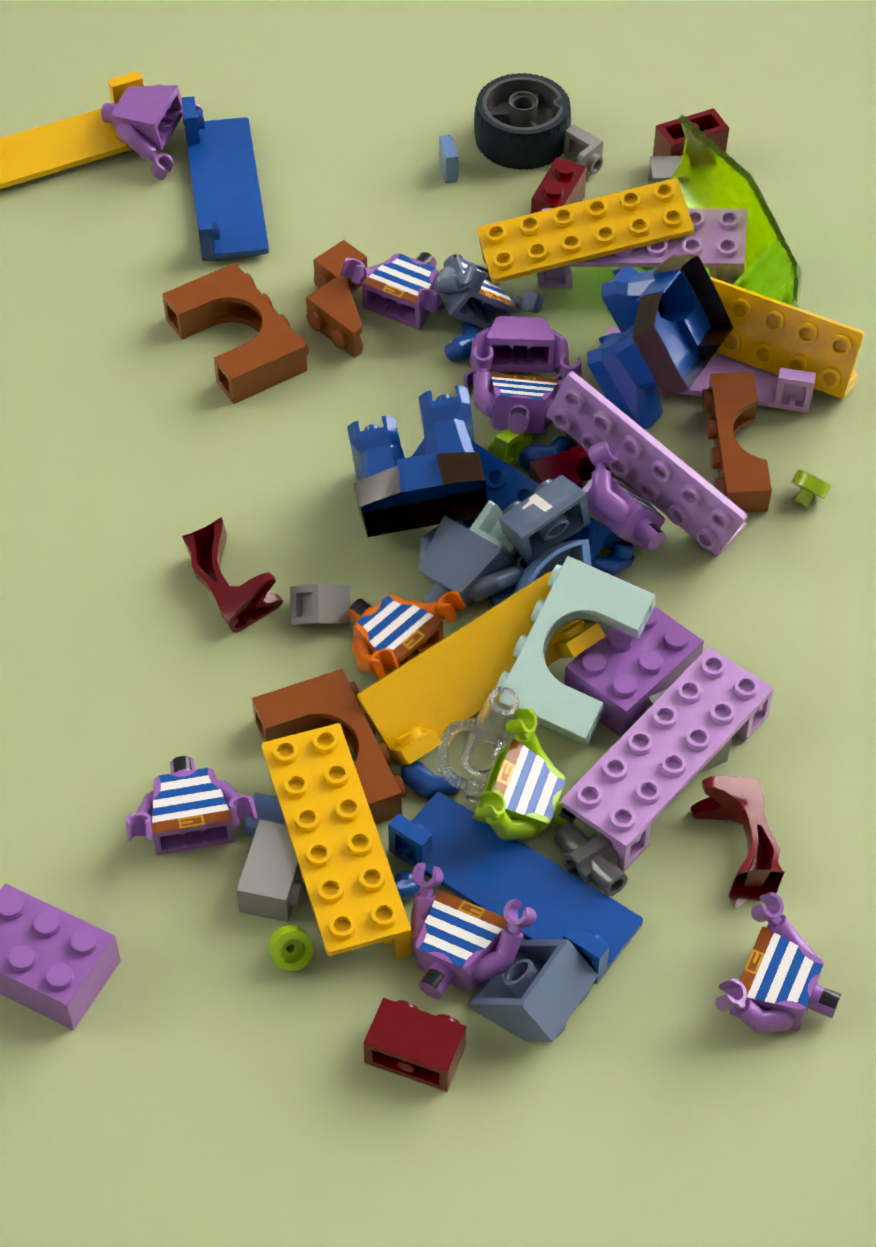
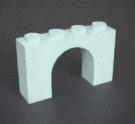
(575, 595)

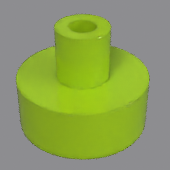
(809, 486)
(290, 948)

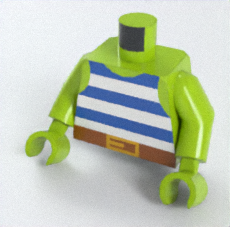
(522, 786)

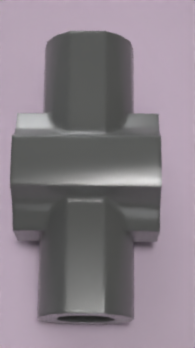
(590, 858)

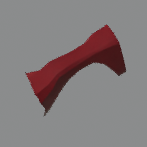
(238, 604)
(743, 802)

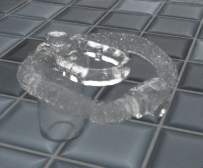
(487, 728)

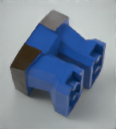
(666, 337)
(420, 489)

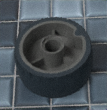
(521, 121)

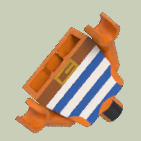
(398, 630)

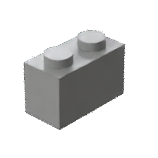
(270, 874)

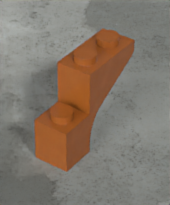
(332, 305)

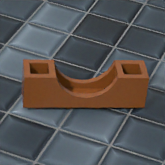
(732, 406)

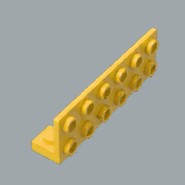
(63, 142)
(584, 230)
(784, 336)
(459, 673)
(336, 842)

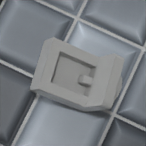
(583, 149)

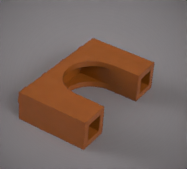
(233, 297)
(326, 702)

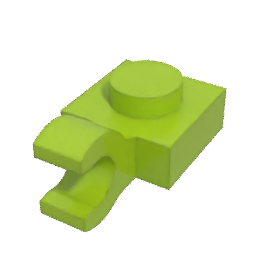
(509, 444)

